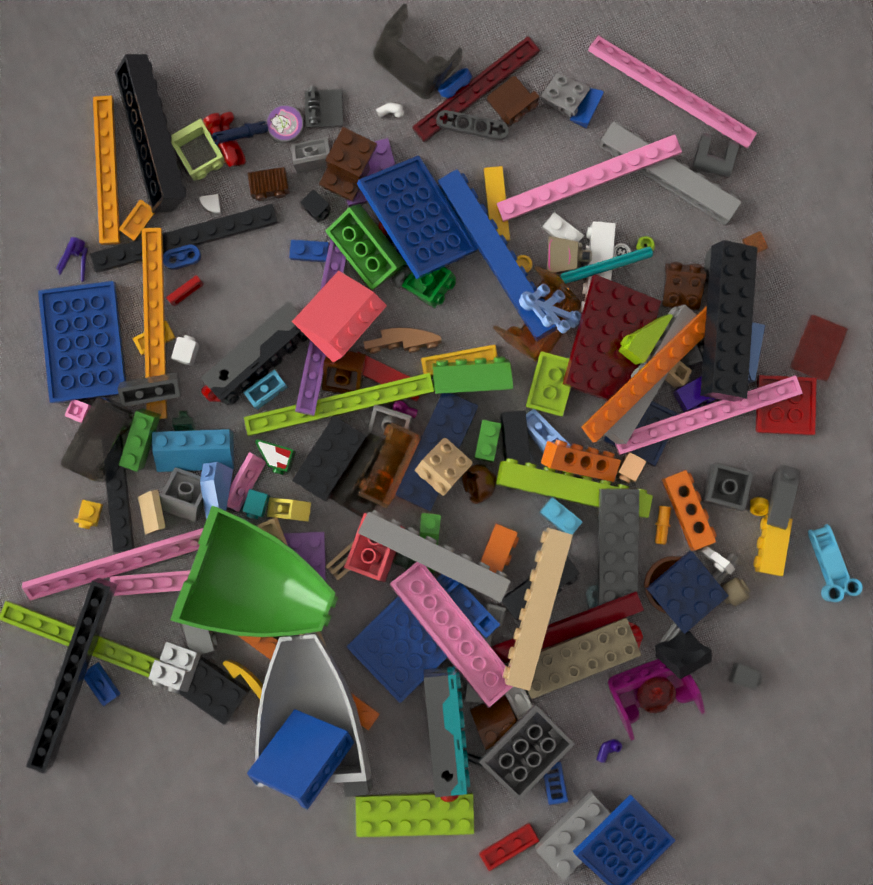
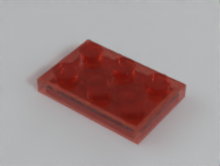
(818, 348)

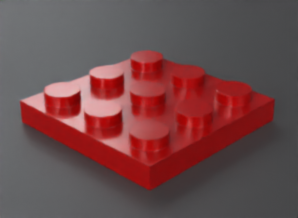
(790, 415)

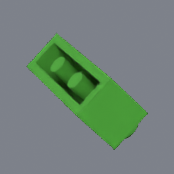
(139, 439)

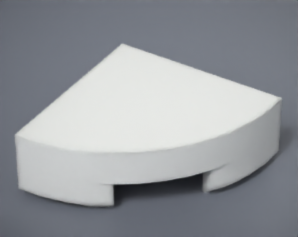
(211, 203)

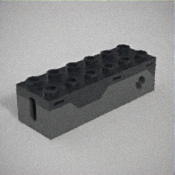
(253, 357)

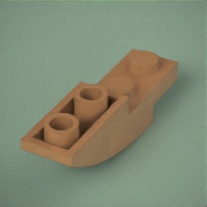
(410, 338)

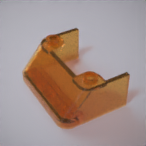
(522, 338)
(390, 465)

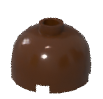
(479, 482)

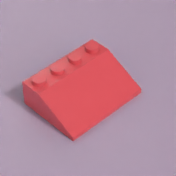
(339, 315)

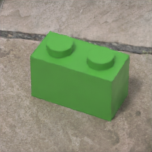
(487, 441)

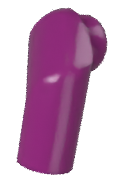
(402, 407)

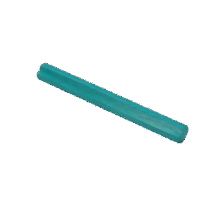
(607, 265)

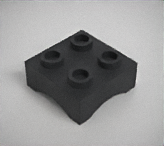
(683, 654)

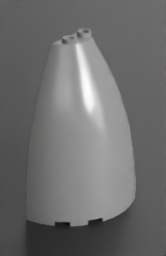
(308, 680)

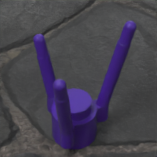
(74, 247)

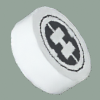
(620, 249)

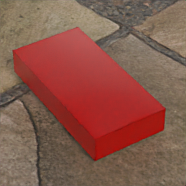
(185, 290)

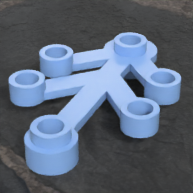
(529, 301)

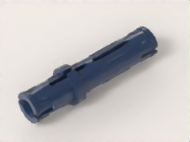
(247, 130)

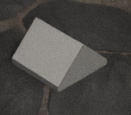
(310, 154)
(383, 416)

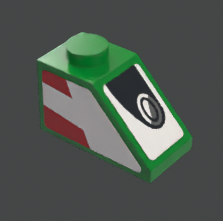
(276, 456)

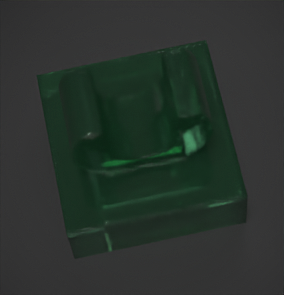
(183, 423)

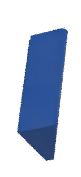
(587, 107)

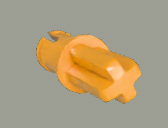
(662, 525)

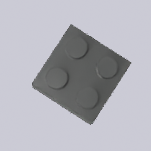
(727, 487)

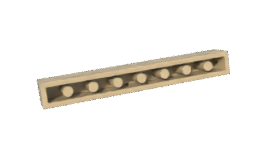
(538, 608)

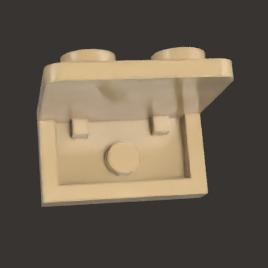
(443, 466)

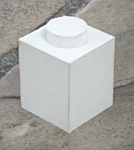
(185, 350)

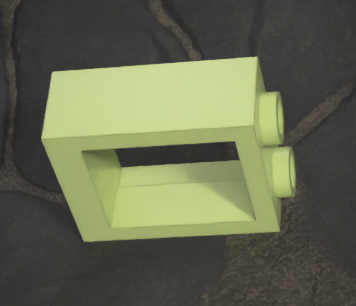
(188, 134)

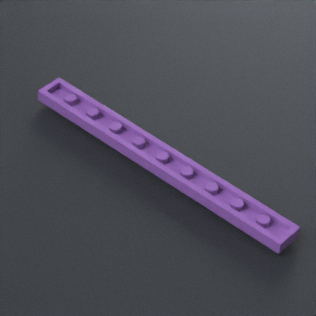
(315, 357)

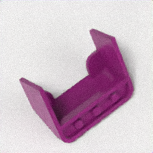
(626, 685)

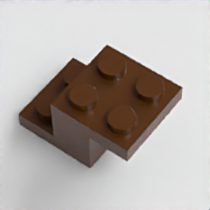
(347, 164)

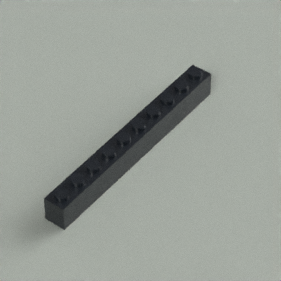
(71, 675)

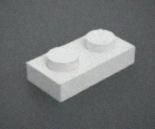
(560, 228)

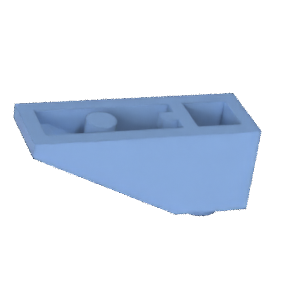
(541, 430)

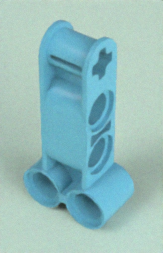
(832, 565)

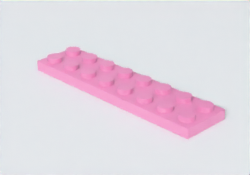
(452, 632)

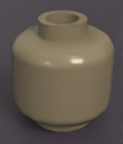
(737, 591)

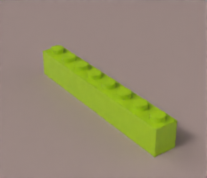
(560, 486)

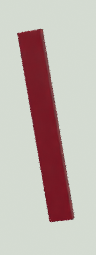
(478, 87)
(581, 623)

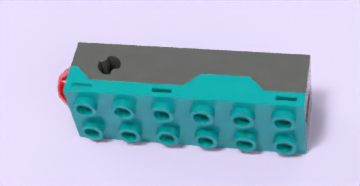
(445, 733)

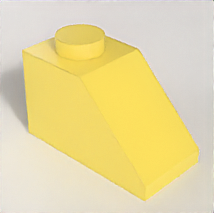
(289, 509)

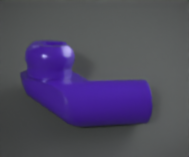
(608, 747)

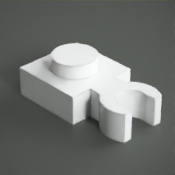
(721, 563)

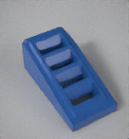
(552, 801)

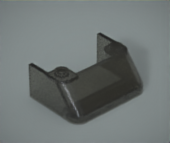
(406, 66)
(96, 438)

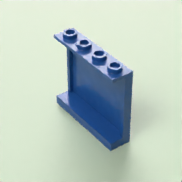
(301, 757)

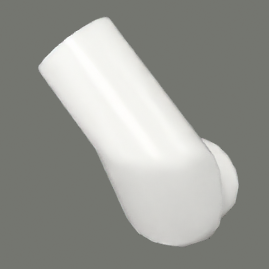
(390, 107)

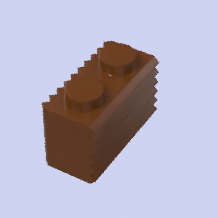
(268, 183)

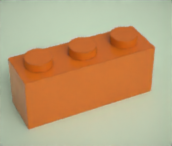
(498, 548)

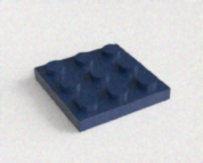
(653, 414)
(687, 592)

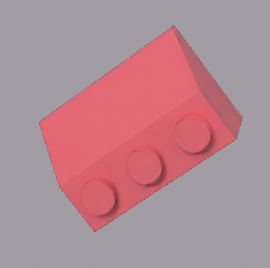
(370, 557)

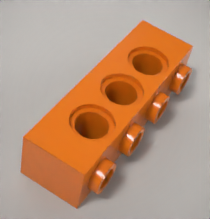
(593, 463)
(687, 521)

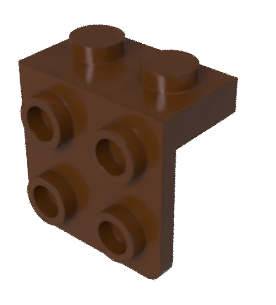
(512, 101)
(684, 285)

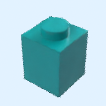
(256, 504)

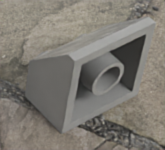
(182, 495)

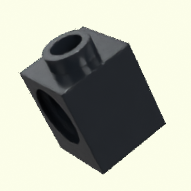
(316, 206)

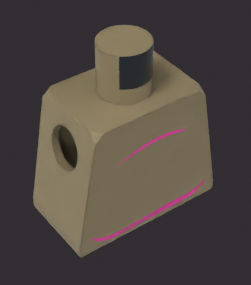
(565, 255)

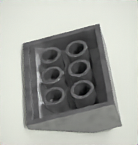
(527, 752)

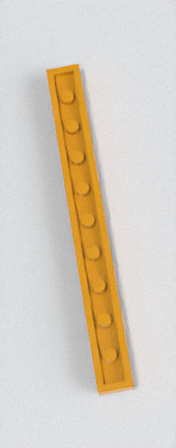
(154, 310)

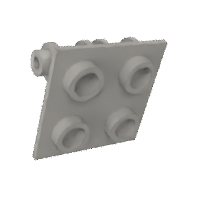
(565, 94)

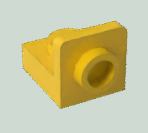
(88, 514)

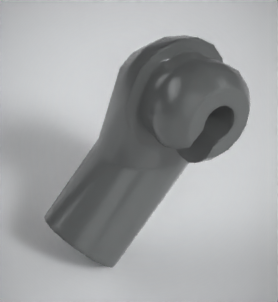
(402, 273)

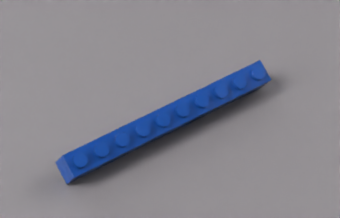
(492, 247)

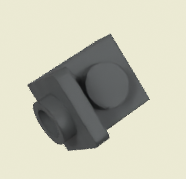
(694, 355)

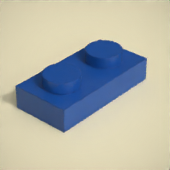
(308, 250)
(101, 684)

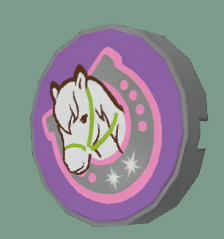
(285, 123)

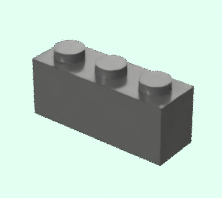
(149, 389)

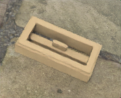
(334, 571)

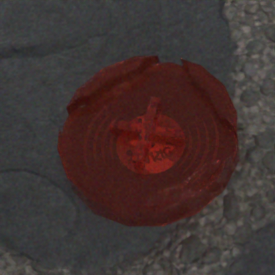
(656, 694)

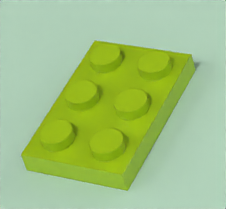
(547, 387)

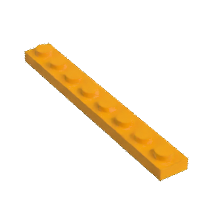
(106, 170)

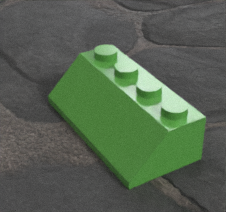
(365, 246)
(472, 375)

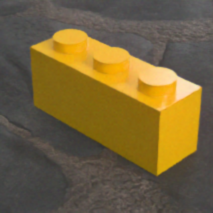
(772, 548)

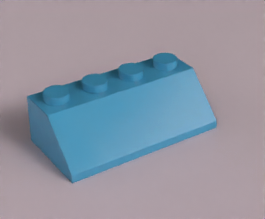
(192, 449)

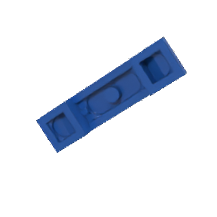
(469, 605)

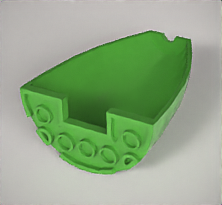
(251, 584)

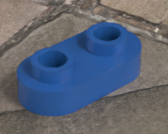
(456, 81)
(182, 257)

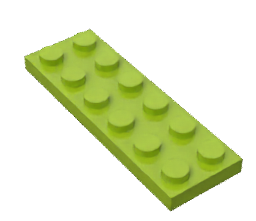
(413, 815)

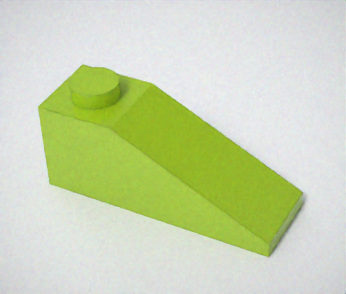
(641, 342)

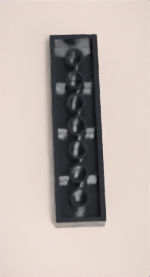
(150, 133)
(729, 321)

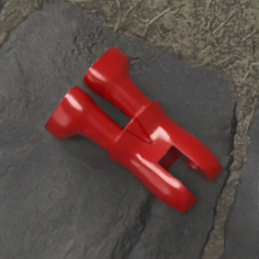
(230, 150)

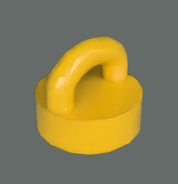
(759, 506)

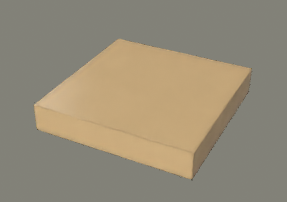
(151, 511)

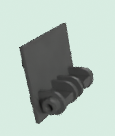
(323, 107)

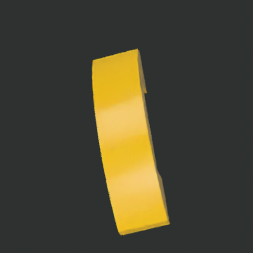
(236, 669)

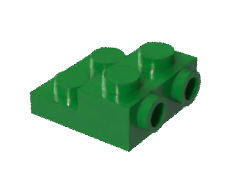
(431, 287)

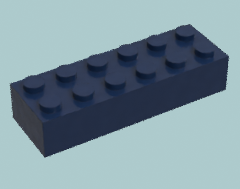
(450, 421)

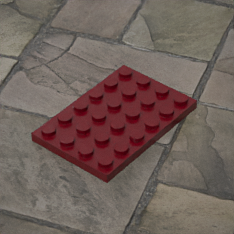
(607, 317)

